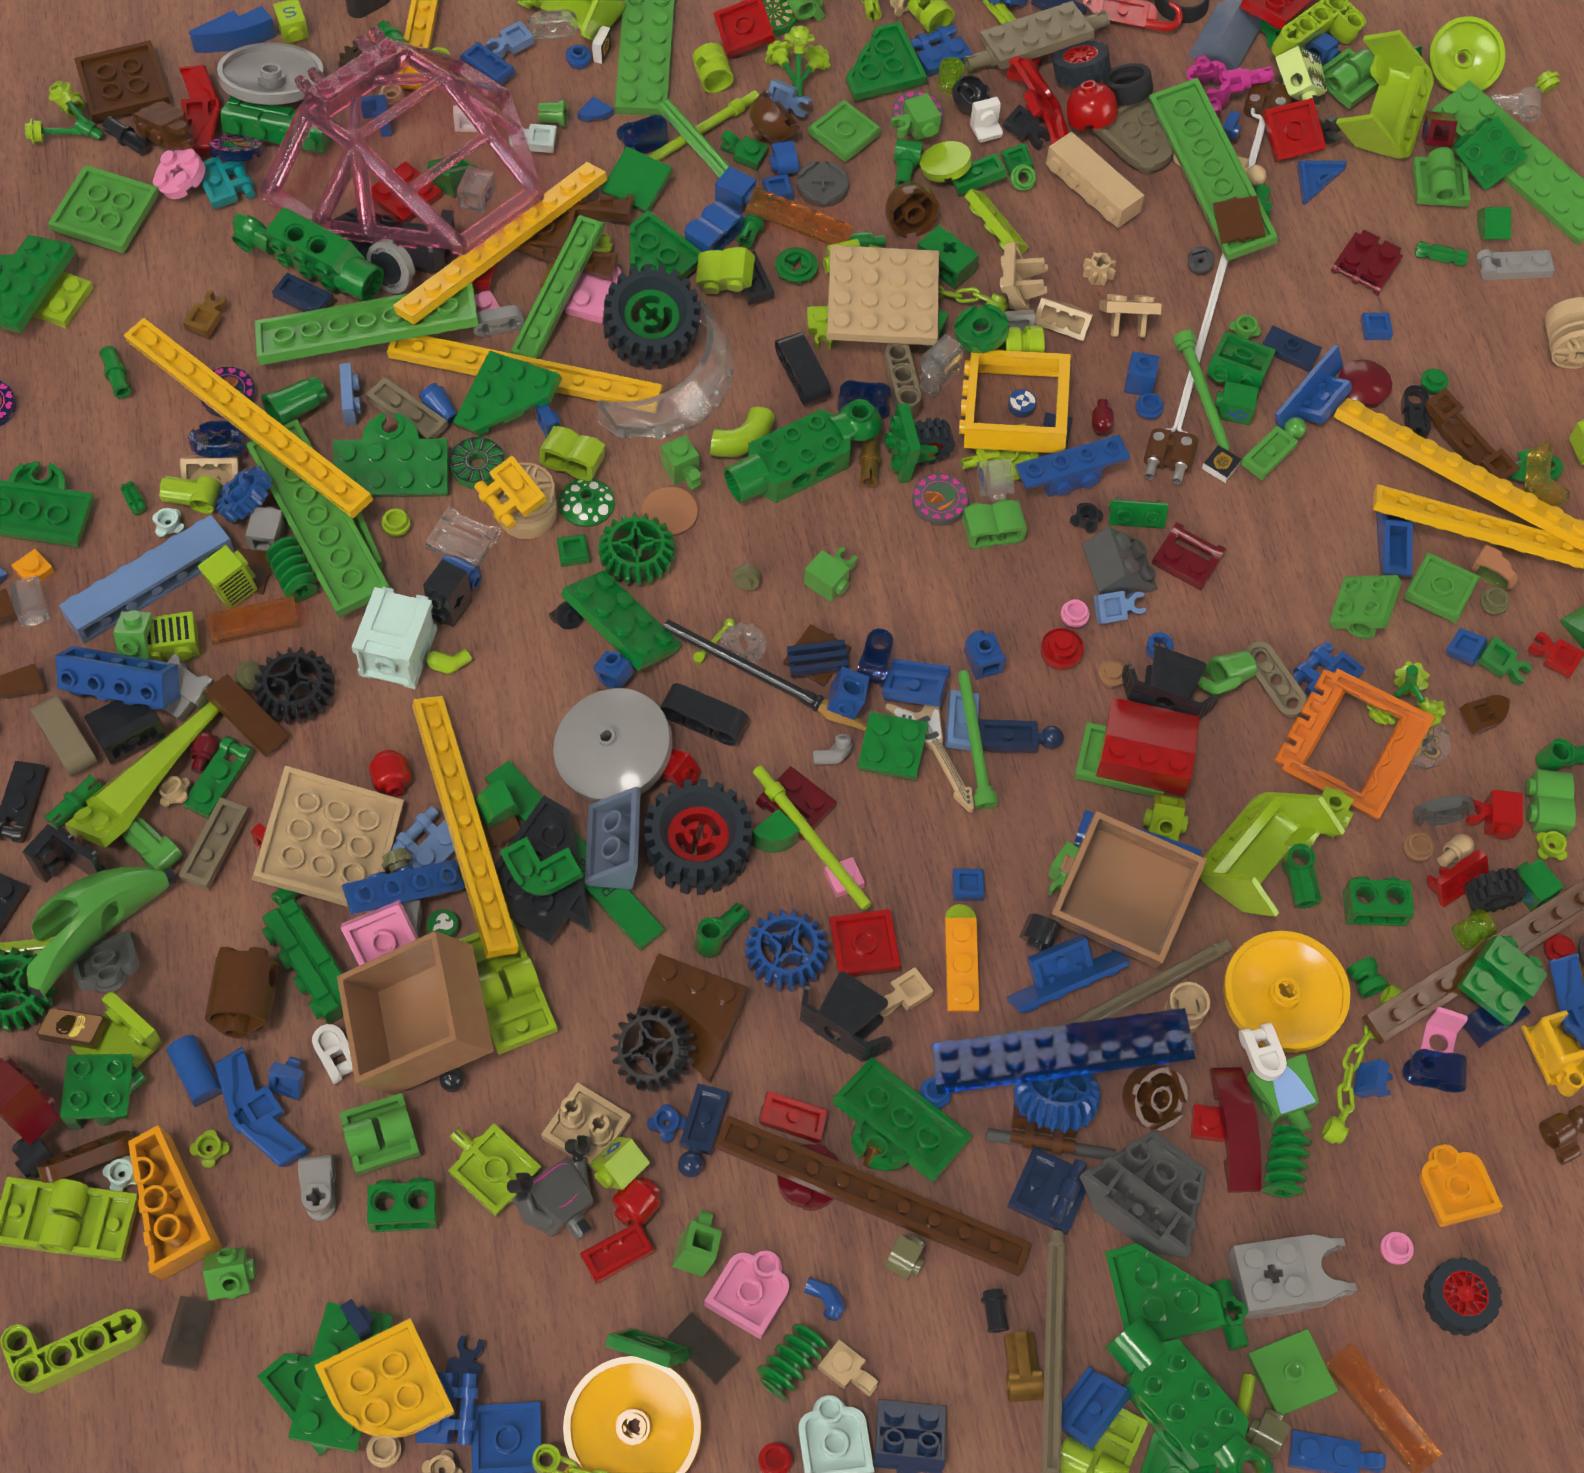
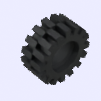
(1495, 890)

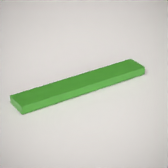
(558, 287)

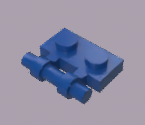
(932, 56)
(1322, 656)
(444, 1430)

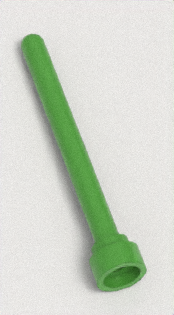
(1185, 342)
(985, 795)

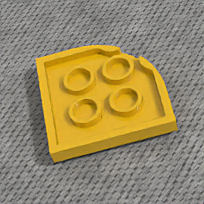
(386, 1384)

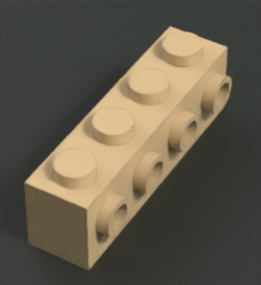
(1094, 179)

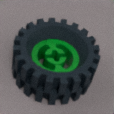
(662, 297)

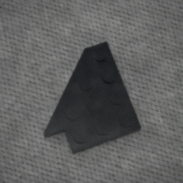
(549, 832)

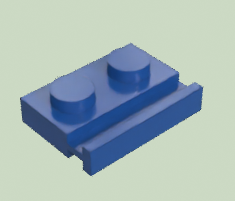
(916, 682)
(1092, 1407)

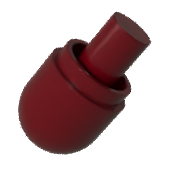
(1102, 417)
(203, 751)

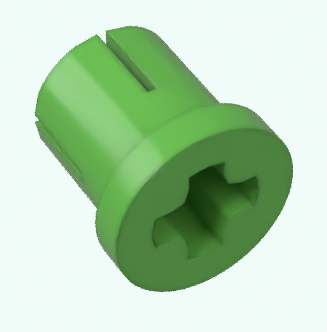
(554, 112)

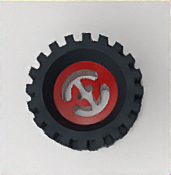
(678, 821)

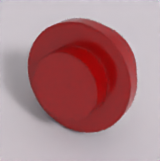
(1558, 946)
(775, 1458)

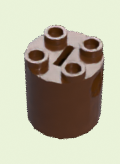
(242, 992)

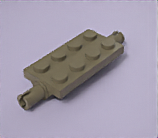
(1036, 35)

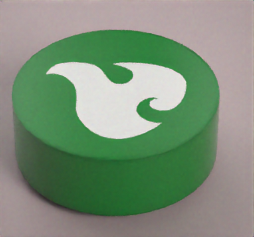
(443, 922)

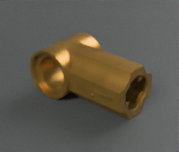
(1023, 1377)

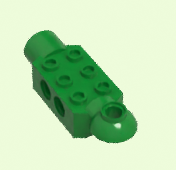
(311, 251)
(801, 453)
(1184, 1402)

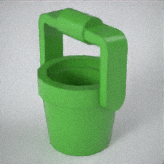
(1228, 672)

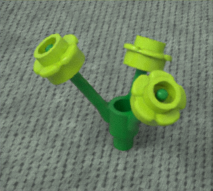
(73, 105)

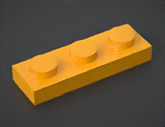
(961, 965)

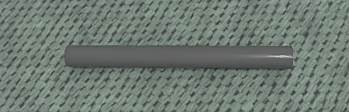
(1081, 1149)

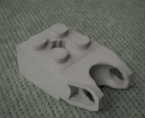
(1295, 1269)

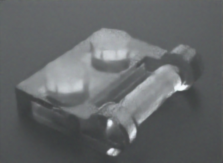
(453, 541)

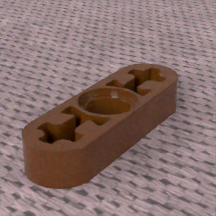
(84, 1156)

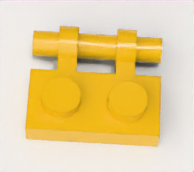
(517, 486)

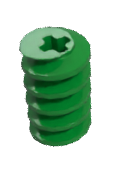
(292, 569)
(1286, 1162)
(790, 1360)

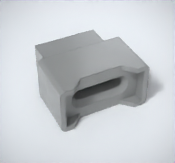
(190, 691)

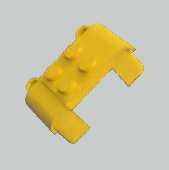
(1556, 1053)

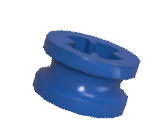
(1158, 637)

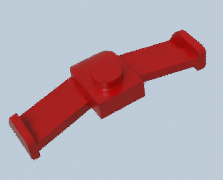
(1040, 99)
(202, 108)

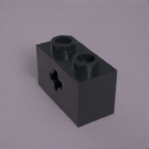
(449, 593)

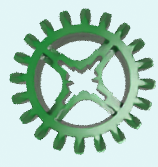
(619, 552)
(28, 1006)

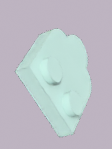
(834, 1439)

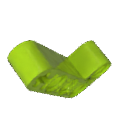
(1334, 16)
(78, 1343)

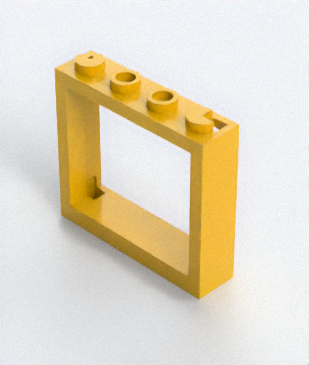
(1016, 436)

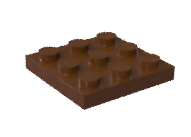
(121, 80)

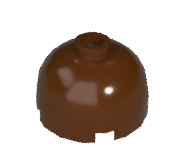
(771, 119)
(911, 209)
(1155, 1096)

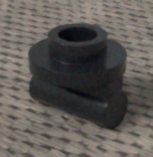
(565, 616)

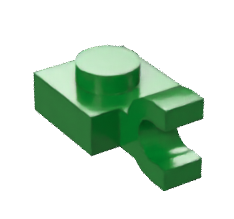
(746, 152)

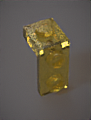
(1538, 476)

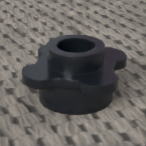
(1086, 510)

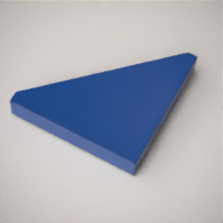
(1316, 176)

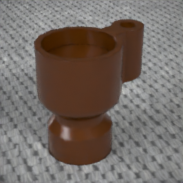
(1561, 1133)

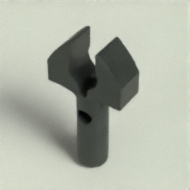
(1328, 128)

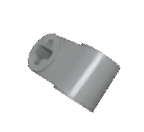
(318, 1181)

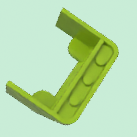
(589, 13)
(1400, 99)
(1259, 841)

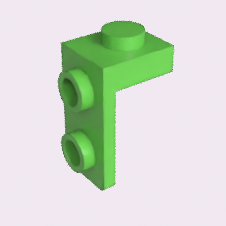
(132, 632)

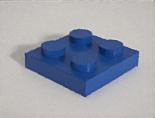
(506, 1437)

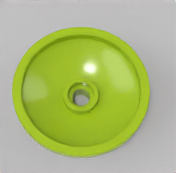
(1479, 45)

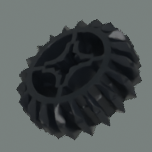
(303, 698)
(643, 1025)

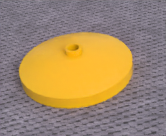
(1301, 971)
(626, 1390)

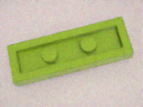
(994, 220)

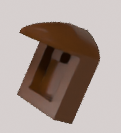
(1485, 712)

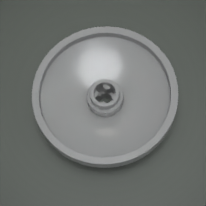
(266, 72)
(612, 744)

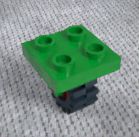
(916, 442)

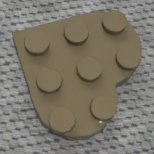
(1138, 137)

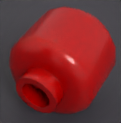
(390, 773)
(636, 1202)

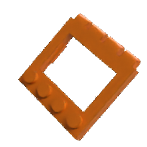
(1393, 760)

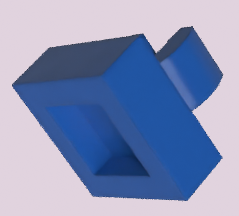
(287, 1078)
(1372, 1079)

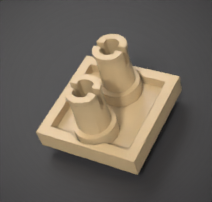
(586, 1115)

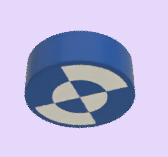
(1022, 403)

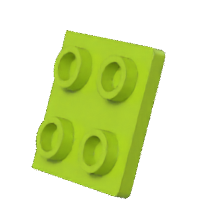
(124, 1033)

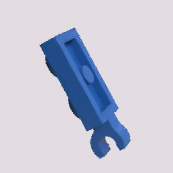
(1331, 1454)

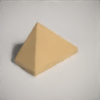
(1063, 318)
(218, 468)

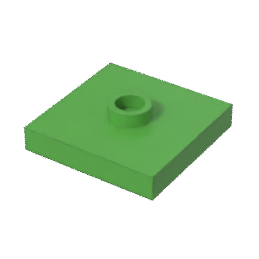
(844, 130)
(1441, 587)
(1292, 1373)

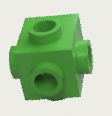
(228, 1273)

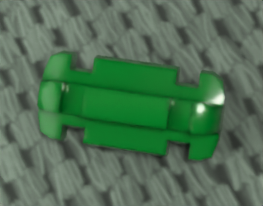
(133, 498)

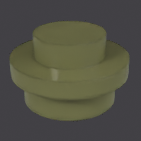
(746, 577)
(1494, 600)
(245, 674)
(396, 859)

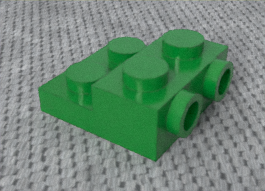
(1240, 361)
(1502, 978)

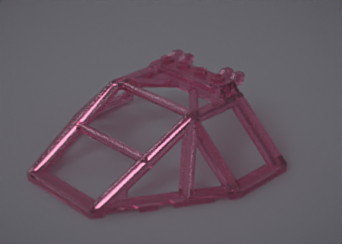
(379, 68)

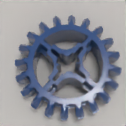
(767, 935)
(1059, 1101)

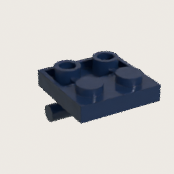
(1049, 1190)
(910, 1437)

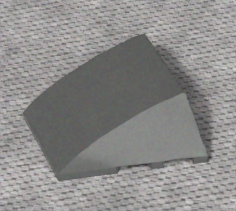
(1149, 1194)

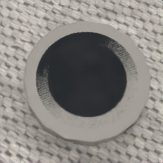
(395, 263)

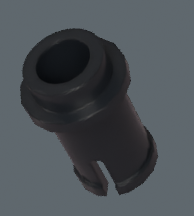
(995, 1310)

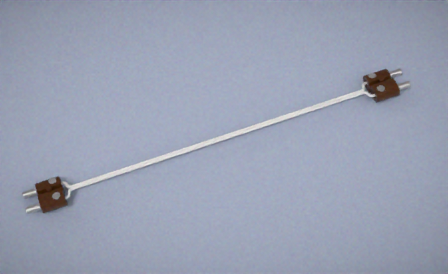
(1180, 449)

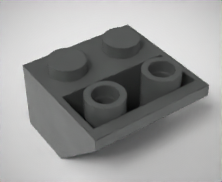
(1119, 563)

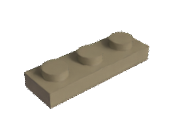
(393, 399)
(214, 843)

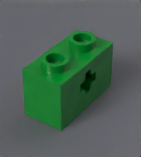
(956, 259)

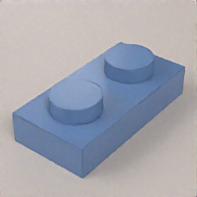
(349, 384)
(956, 725)

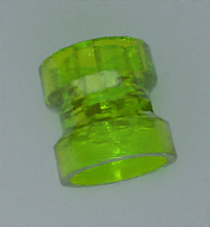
(949, 72)
(1472, 931)

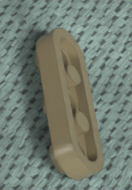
(1272, 668)

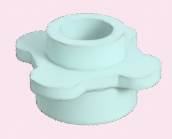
(167, 515)
(113, 1170)

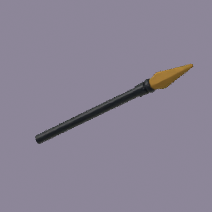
(805, 696)

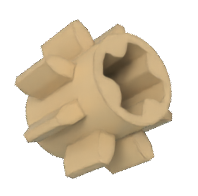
(1099, 268)

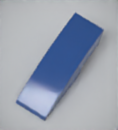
(233, 31)
(1395, 545)

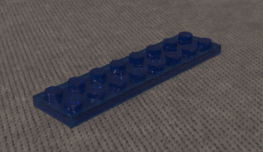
(1062, 1051)

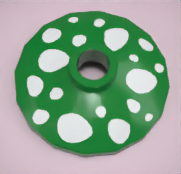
(586, 511)

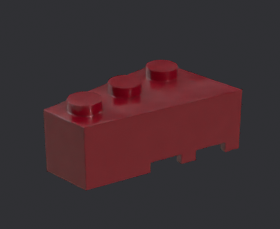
(22, 1105)

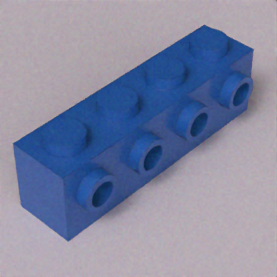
(117, 677)

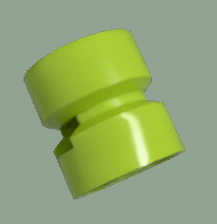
(931, 13)
(712, 67)
(1026, 340)

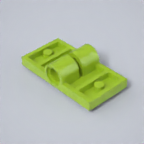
(511, 997)
(66, 1218)
(1113, 1450)

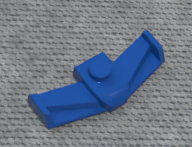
(1570, 994)
(255, 1111)

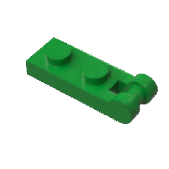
(218, 777)

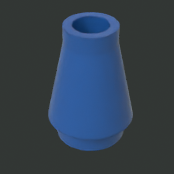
(437, 400)

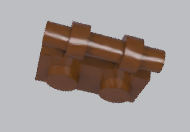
(1028, 1138)

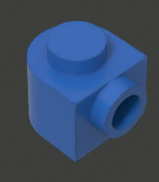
(1325, 47)
(784, 158)
(613, 670)

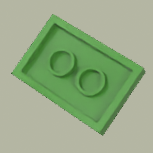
(1089, 759)

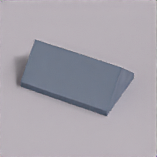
(1227, 35)
(613, 840)

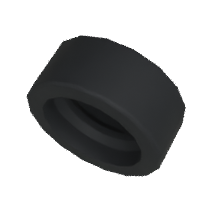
(1130, 83)

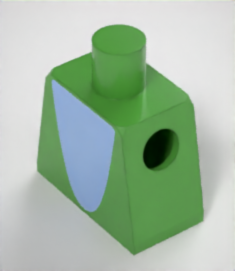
(1288, 1096)

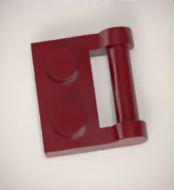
(1185, 563)
(805, 795)

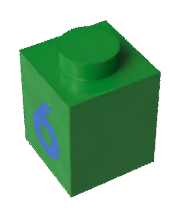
(1236, 403)
(1538, 883)

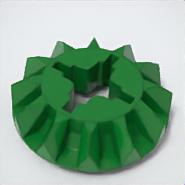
(791, 257)

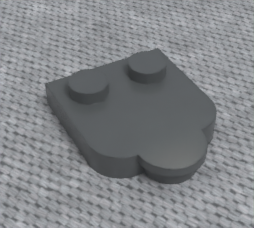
(107, 964)

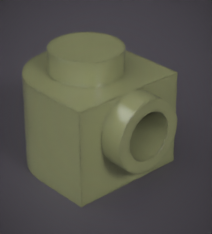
(906, 1257)
(1268, 1432)

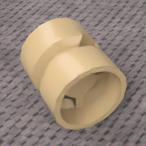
(1193, 999)

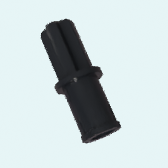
(125, 135)

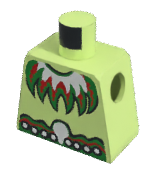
(1302, 74)

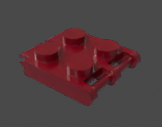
(1368, 260)

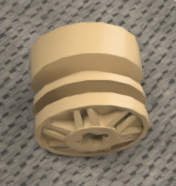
(1566, 332)
(542, 518)

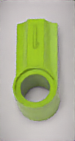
(198, 493)

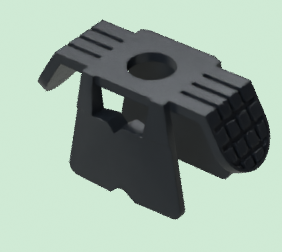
(1170, 682)
(852, 1012)

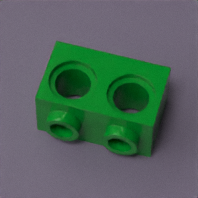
(1379, 909)
(401, 1215)

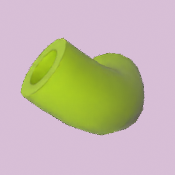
(735, 441)

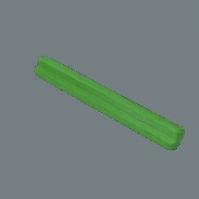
(693, 137)

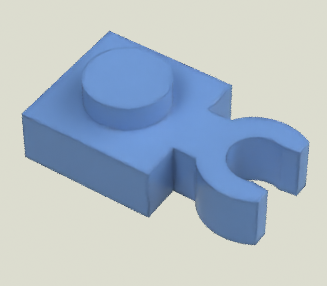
(512, 38)
(787, 96)
(1114, 606)

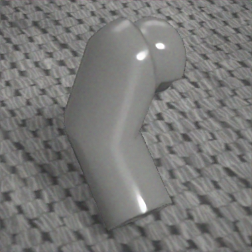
(836, 753)

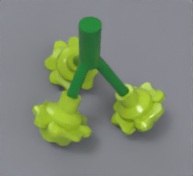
(815, 55)
(1410, 679)

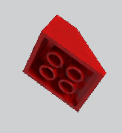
(1148, 746)

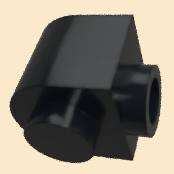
(1039, 932)
(30, 1156)

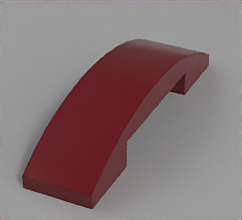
(1239, 1129)

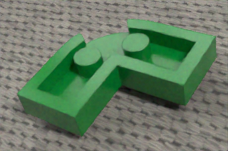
(537, 876)

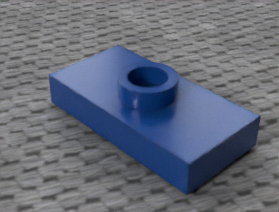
(488, 63)

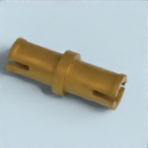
(869, 461)

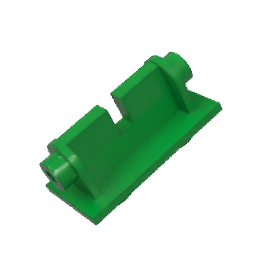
(1137, 514)

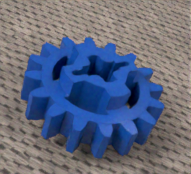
(243, 493)

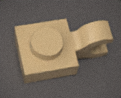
(907, 991)
(845, 1367)

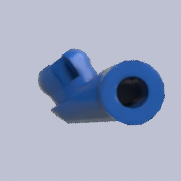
(829, 1296)

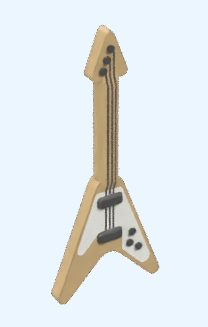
(934, 742)

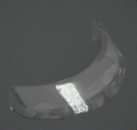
(684, 404)

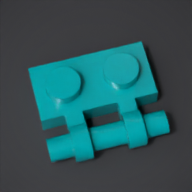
(218, 186)

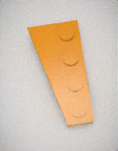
(171, 1209)

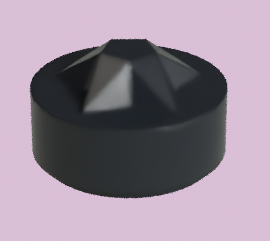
(1200, 260)

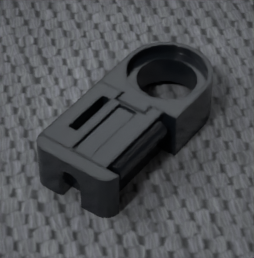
(1416, 415)

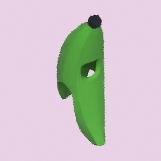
(85, 914)

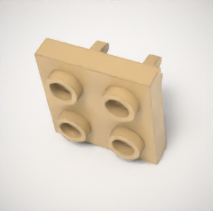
(1017, 277)
(1140, 305)

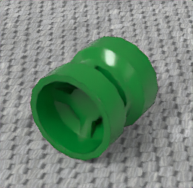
(1367, 977)

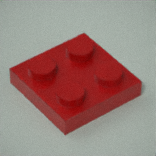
(744, 27)
(1294, 130)
(393, 205)
(864, 943)

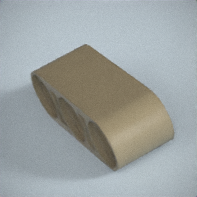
(902, 377)
(63, 735)

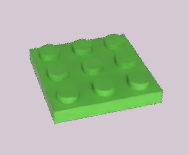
(103, 209)

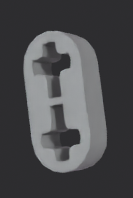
(499, 321)

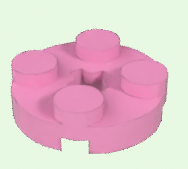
(178, 172)

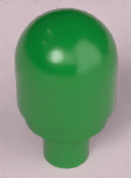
(866, 238)

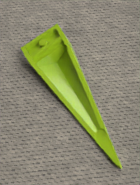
(121, 799)

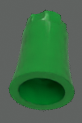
(294, 400)

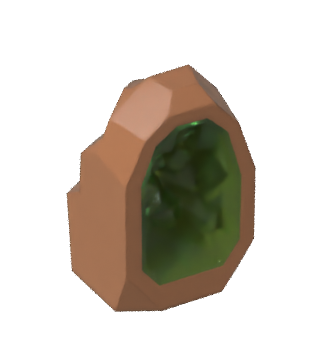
(1495, 569)

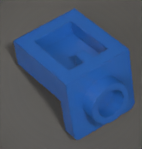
(374, 106)

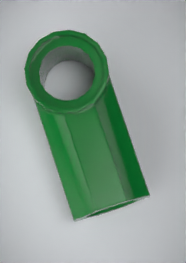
(1302, 878)

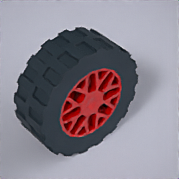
(1081, 63)
(1462, 1296)

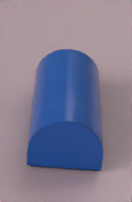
(194, 1069)

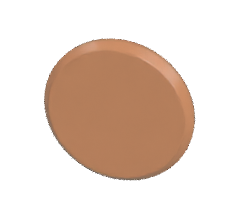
(672, 507)

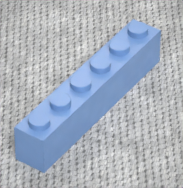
(143, 579)

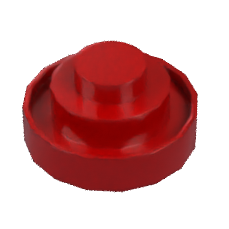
(1062, 648)

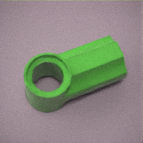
(153, 849)

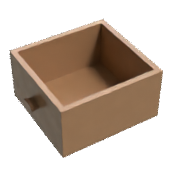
(1126, 889)
(414, 1013)

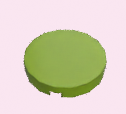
(945, 161)

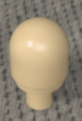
(1456, 849)

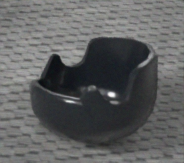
(969, 90)

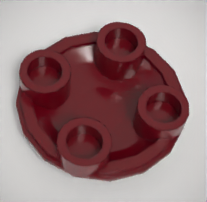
(1369, 382)

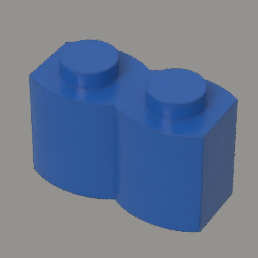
(714, 227)

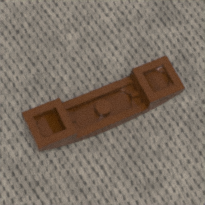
(1464, 438)

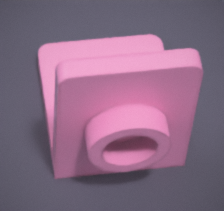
(1444, 1024)

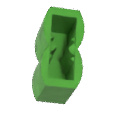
(994, 524)
(1551, 801)

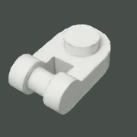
(329, 1043)
(1267, 1061)

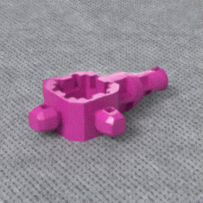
(1230, 80)

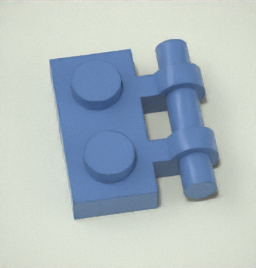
(435, 848)

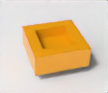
(33, 565)

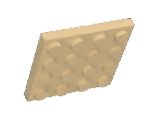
(883, 295)
(324, 835)

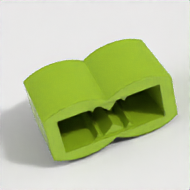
(725, 270)
(572, 453)

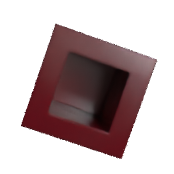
(1439, 129)

